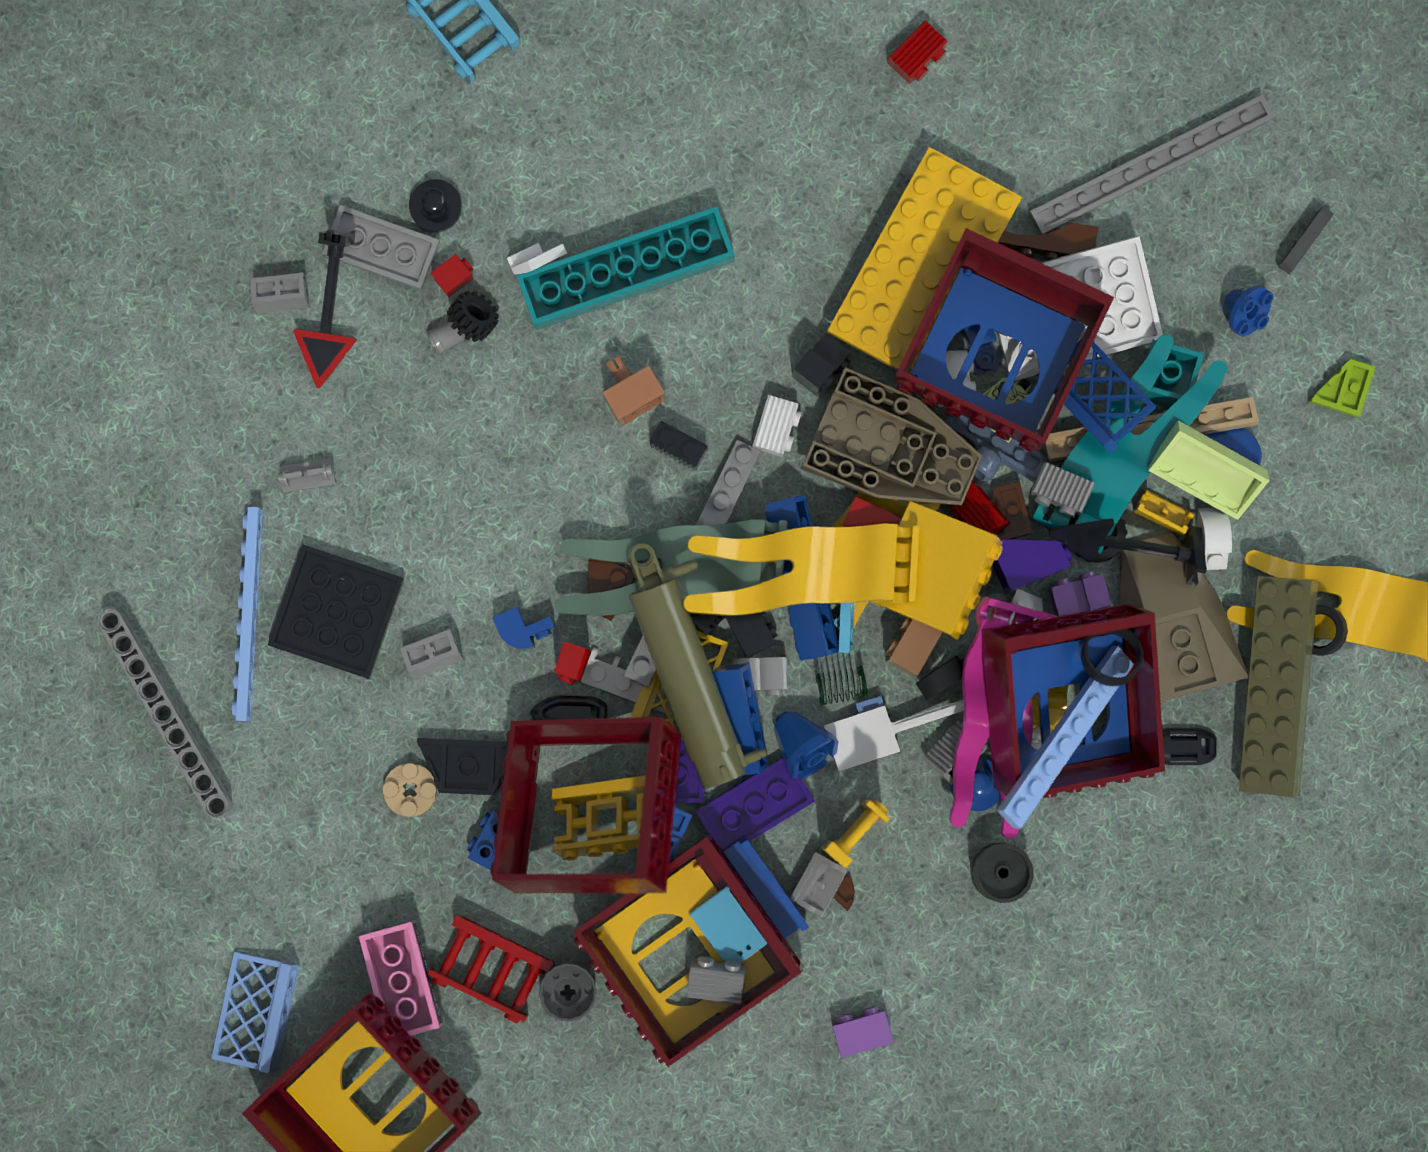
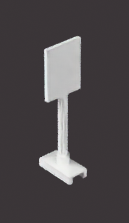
(873, 735)

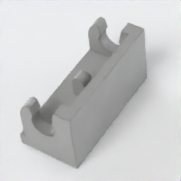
(279, 293)
(431, 654)
(818, 884)

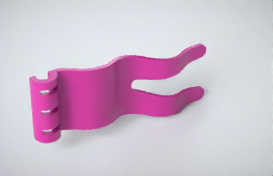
(975, 722)

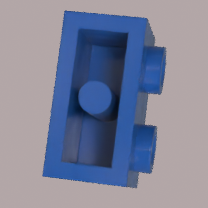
(482, 848)

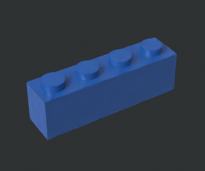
(741, 705)

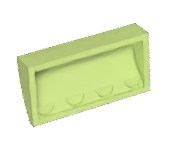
(1208, 470)

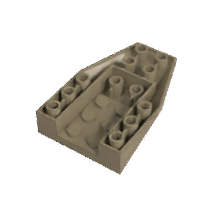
(889, 445)
(1191, 626)

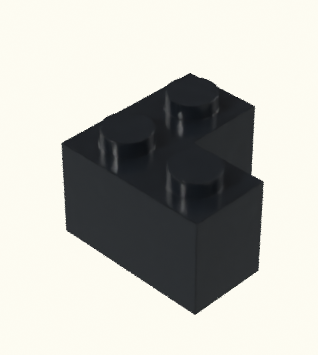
(820, 365)

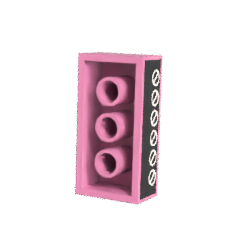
(401, 977)

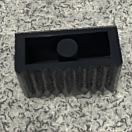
(678, 445)

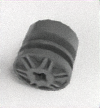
(580, 1003)

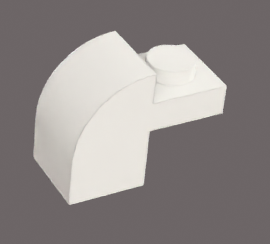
(1216, 537)

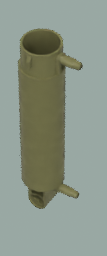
(686, 671)

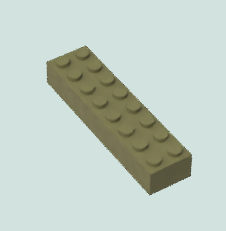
(1278, 686)

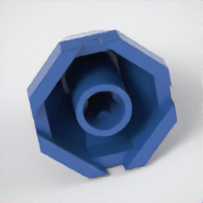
(803, 744)

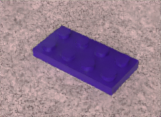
(755, 805)

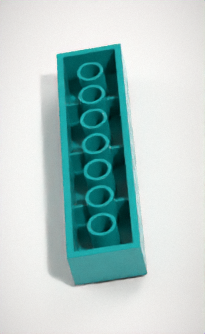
(626, 268)

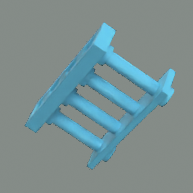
(487, 17)

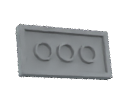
(385, 248)

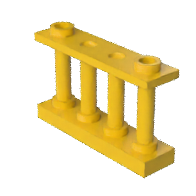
(840, 849)

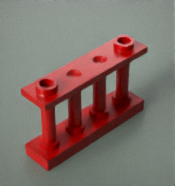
(513, 952)

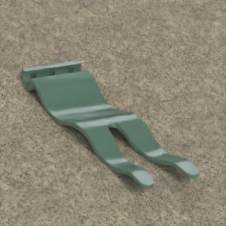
(672, 549)

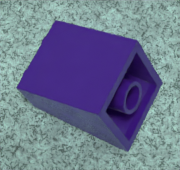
(1029, 561)

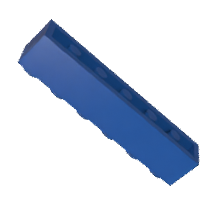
(810, 622)

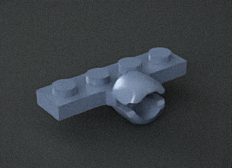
(997, 451)

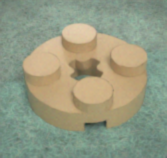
(394, 790)

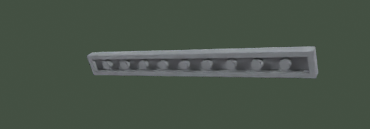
(1151, 165)
(716, 511)

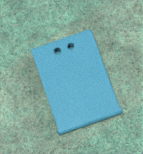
(728, 926)

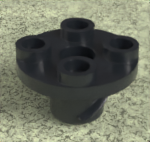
(435, 205)

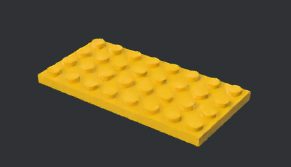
(914, 254)

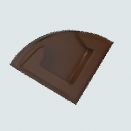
(845, 893)

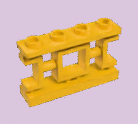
(598, 797)

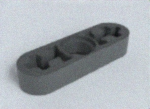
(1307, 239)

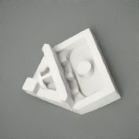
(533, 258)

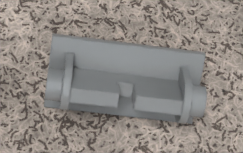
(306, 475)

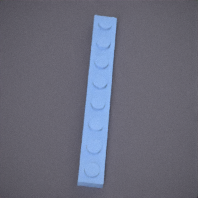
(247, 624)
(1063, 741)

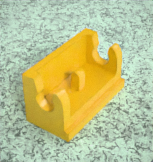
(1163, 512)

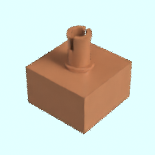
(632, 393)

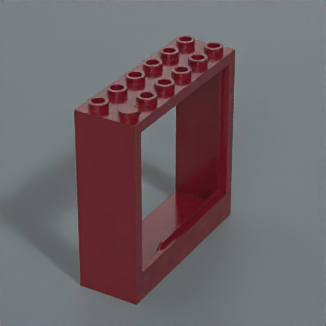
(519, 798)

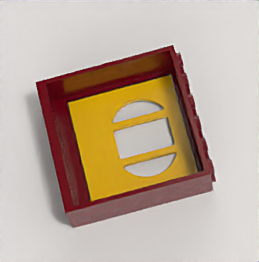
(684, 893)
(323, 1117)

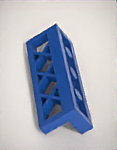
(765, 887)

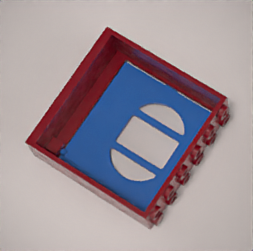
(994, 307)
(1048, 655)

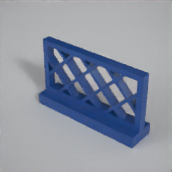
(1091, 420)

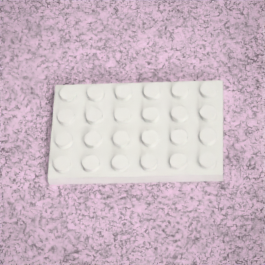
(1120, 272)

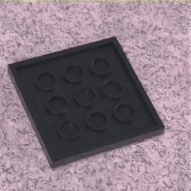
(336, 611)

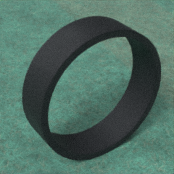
(1107, 680)

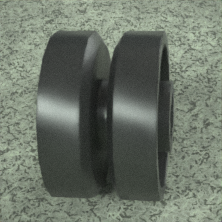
(1015, 882)

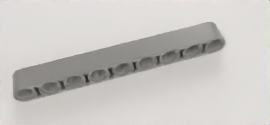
(155, 704)

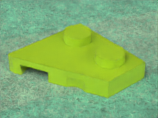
(1346, 389)

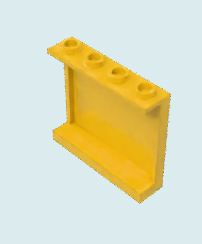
(950, 569)

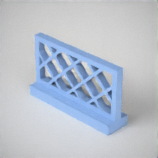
(277, 1017)

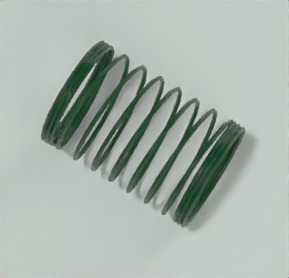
(823, 701)

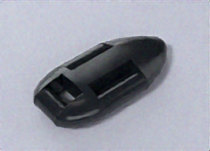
(568, 708)
(1184, 746)

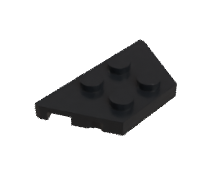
(465, 764)

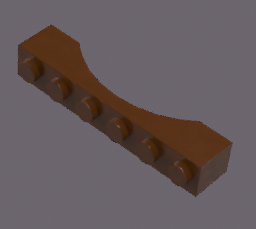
(1055, 244)

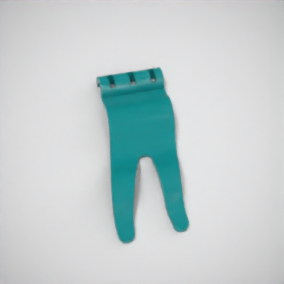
(1125, 469)

